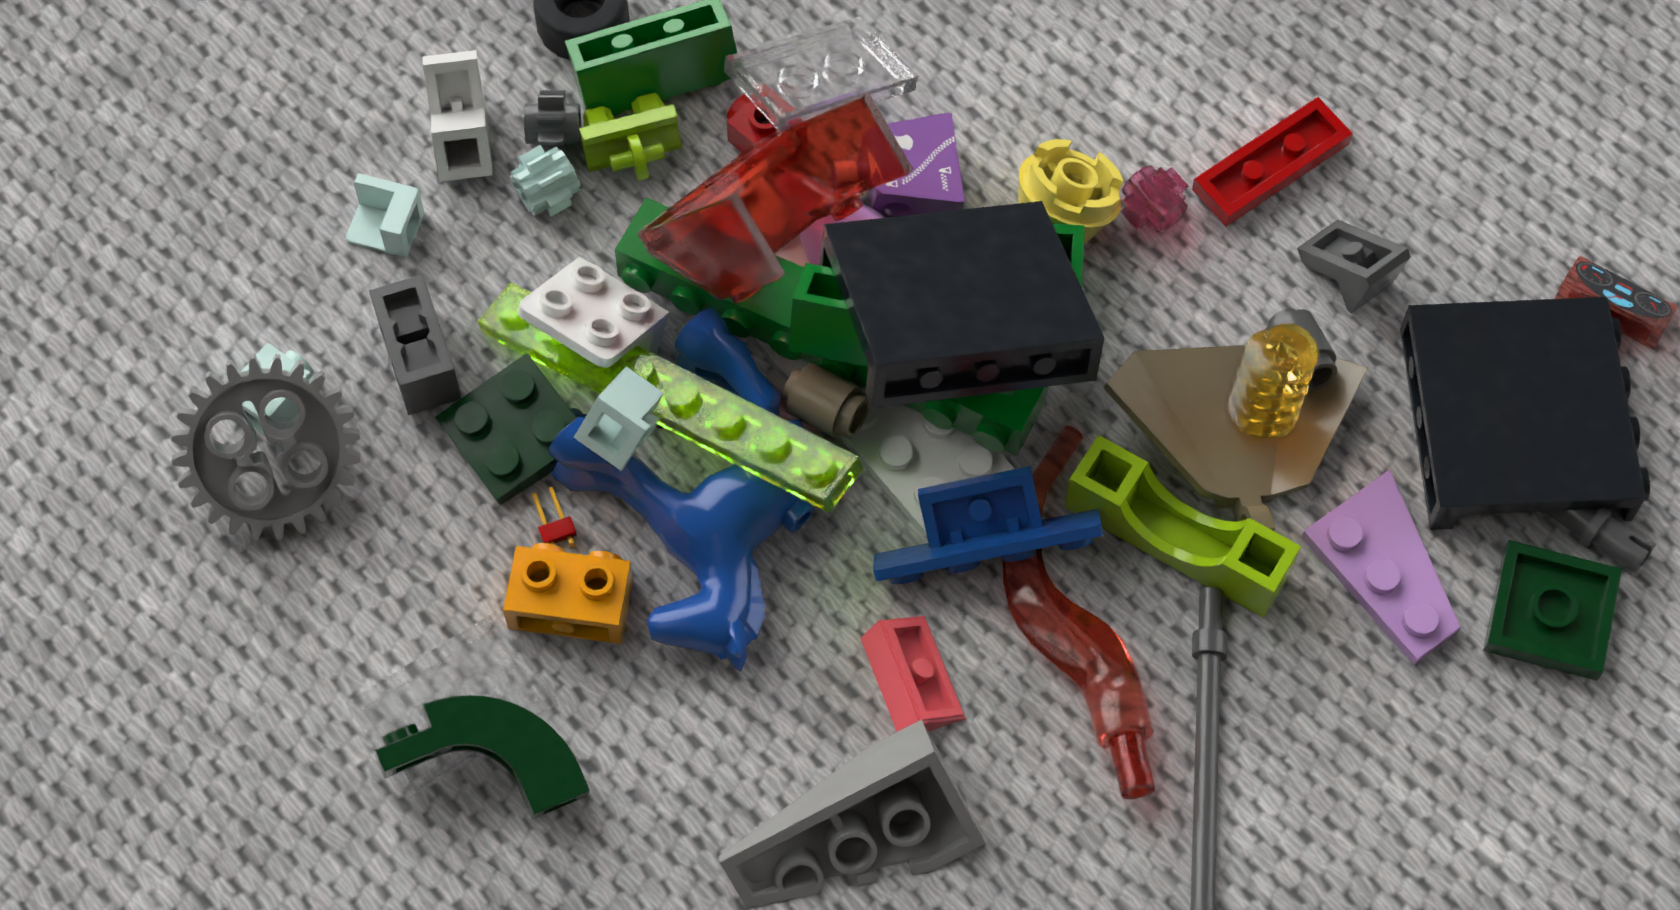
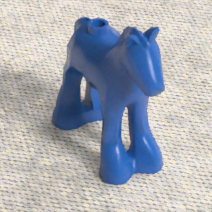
(714, 524)

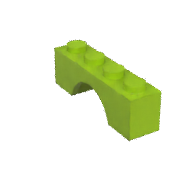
(1237, 557)

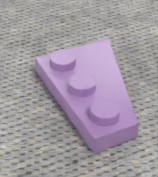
(1385, 567)

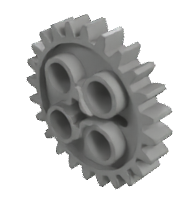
(218, 465)

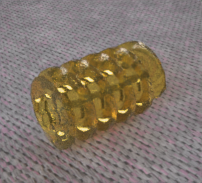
(1273, 381)

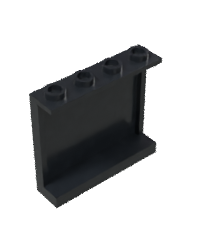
(963, 303)
(1521, 408)

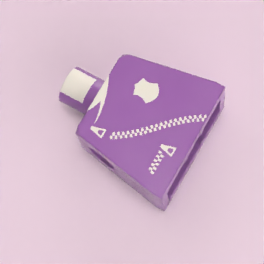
(936, 176)

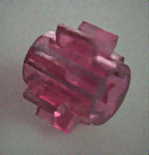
(1154, 198)

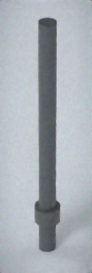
(1210, 648)

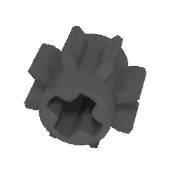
(552, 121)

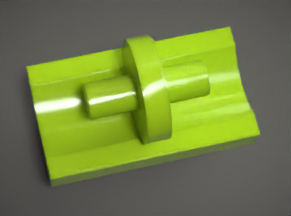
(632, 138)

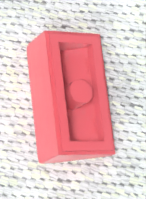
(911, 673)

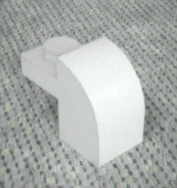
(458, 116)

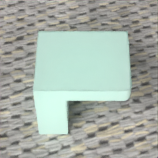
(385, 216)

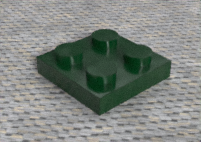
(508, 428)
(1553, 610)

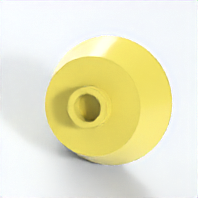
(1071, 186)

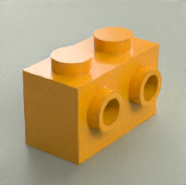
(568, 593)

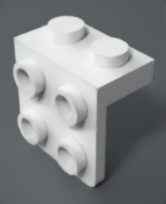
(594, 314)

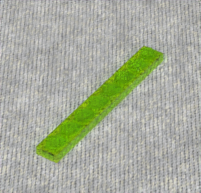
(695, 410)

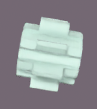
(545, 180)

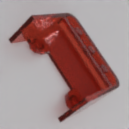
(770, 193)

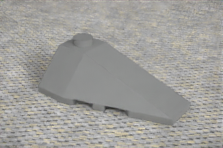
(871, 813)

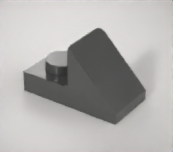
(1356, 259)

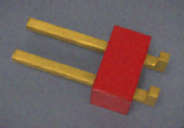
(556, 530)

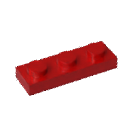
(1272, 161)

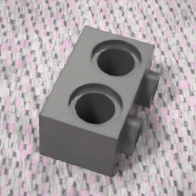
(415, 344)

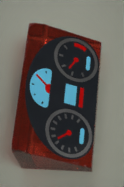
(1640, 312)

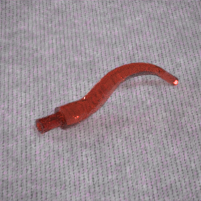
(1083, 646)

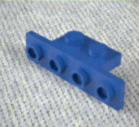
(984, 521)

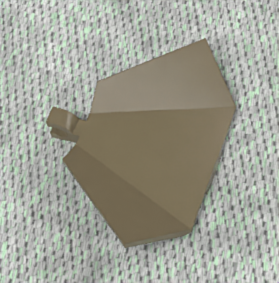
(1182, 409)

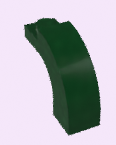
(500, 730)

